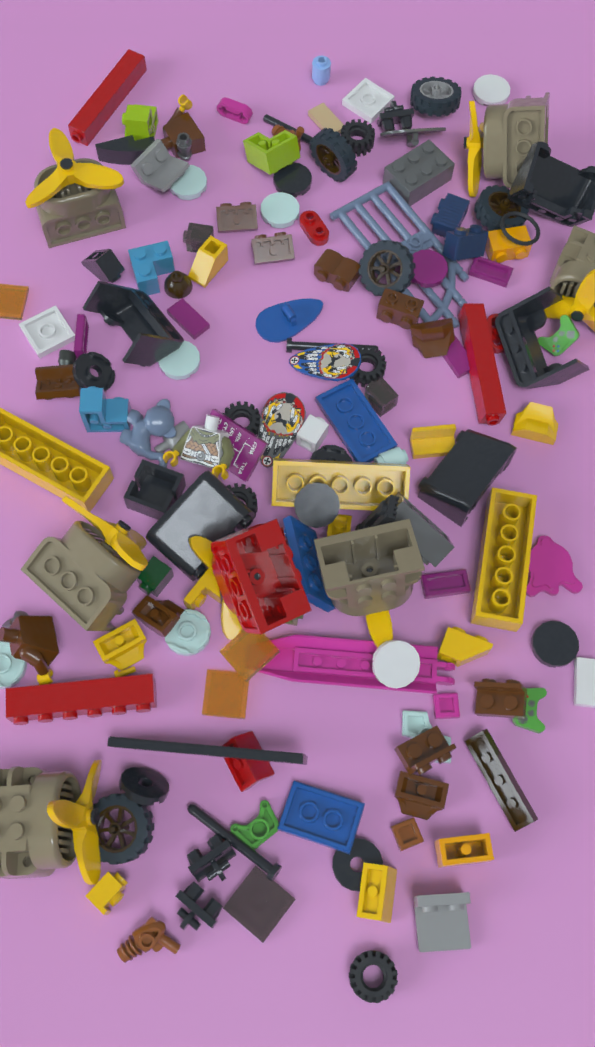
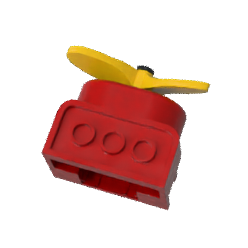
(254, 578)

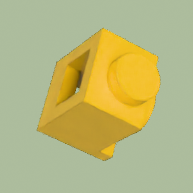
(107, 892)

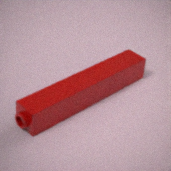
(107, 97)
(482, 364)

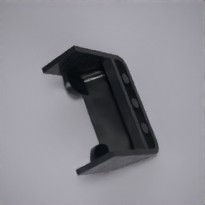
(139, 317)
(518, 337)

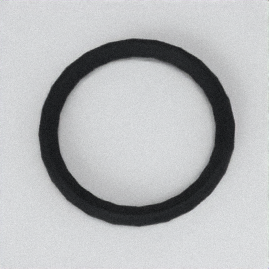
(524, 243)

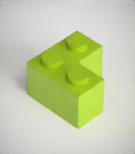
(140, 121)
(273, 152)

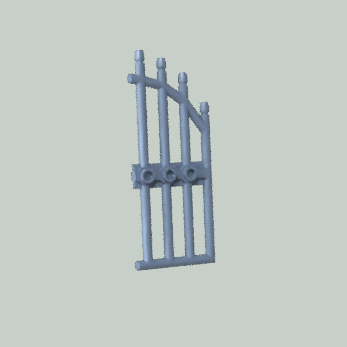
(420, 241)

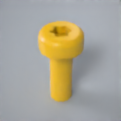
(124, 672)

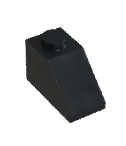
(104, 265)

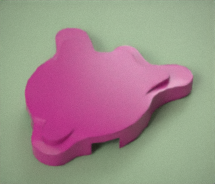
(551, 568)

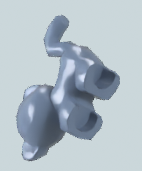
(157, 422)

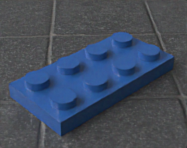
(355, 421)
(302, 544)

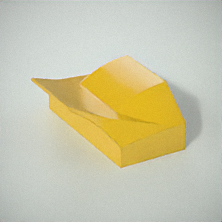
(536, 424)
(122, 646)

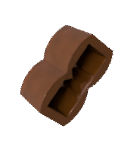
(337, 270)

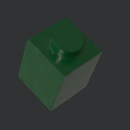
(154, 577)

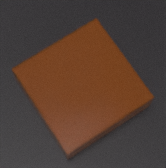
(407, 834)

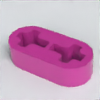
(234, 110)

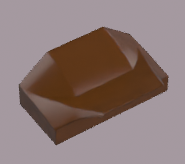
(433, 337)
(158, 615)
(420, 795)

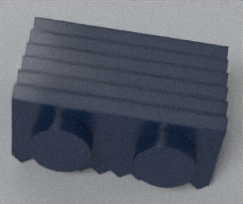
(450, 215)
(465, 243)

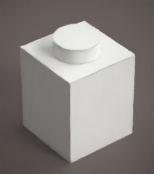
(312, 433)

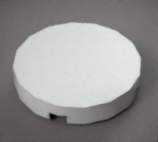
(491, 90)
(396, 663)

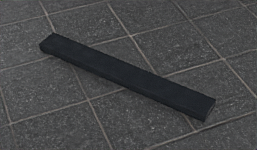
(208, 750)

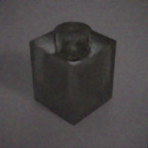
(196, 236)
(381, 396)

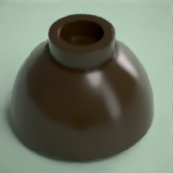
(178, 285)

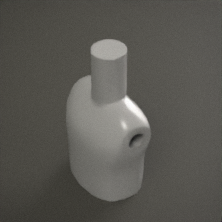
(181, 429)

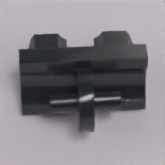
(395, 115)
(213, 862)
(189, 898)

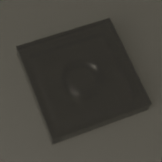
(259, 904)

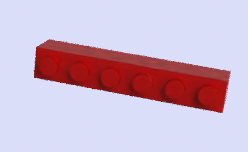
(81, 698)

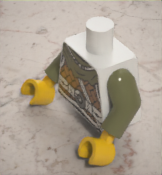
(205, 447)

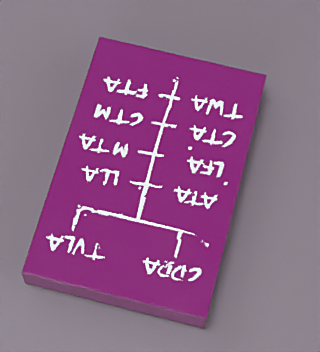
(246, 445)

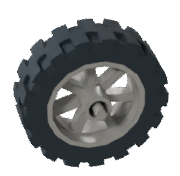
(435, 96)

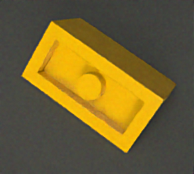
(432, 441)
(377, 892)

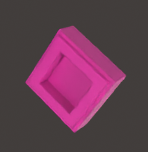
(446, 706)

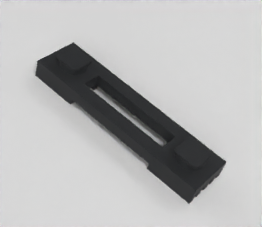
(386, 512)

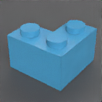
(149, 263)
(102, 413)

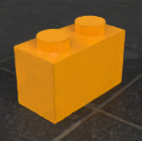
(501, 249)
(464, 850)

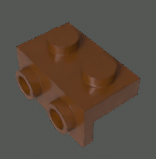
(399, 308)
(56, 382)

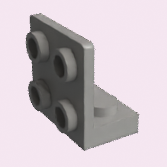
(158, 168)
(442, 922)

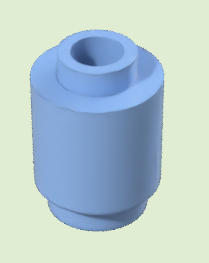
(321, 70)

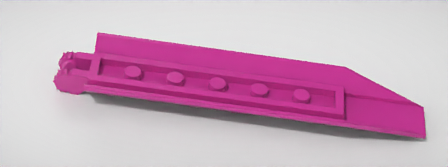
(347, 664)

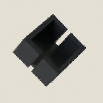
(157, 492)

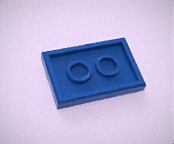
(321, 817)

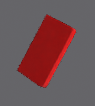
(247, 772)

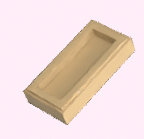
(325, 118)

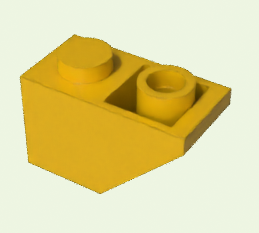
(208, 261)
(461, 647)

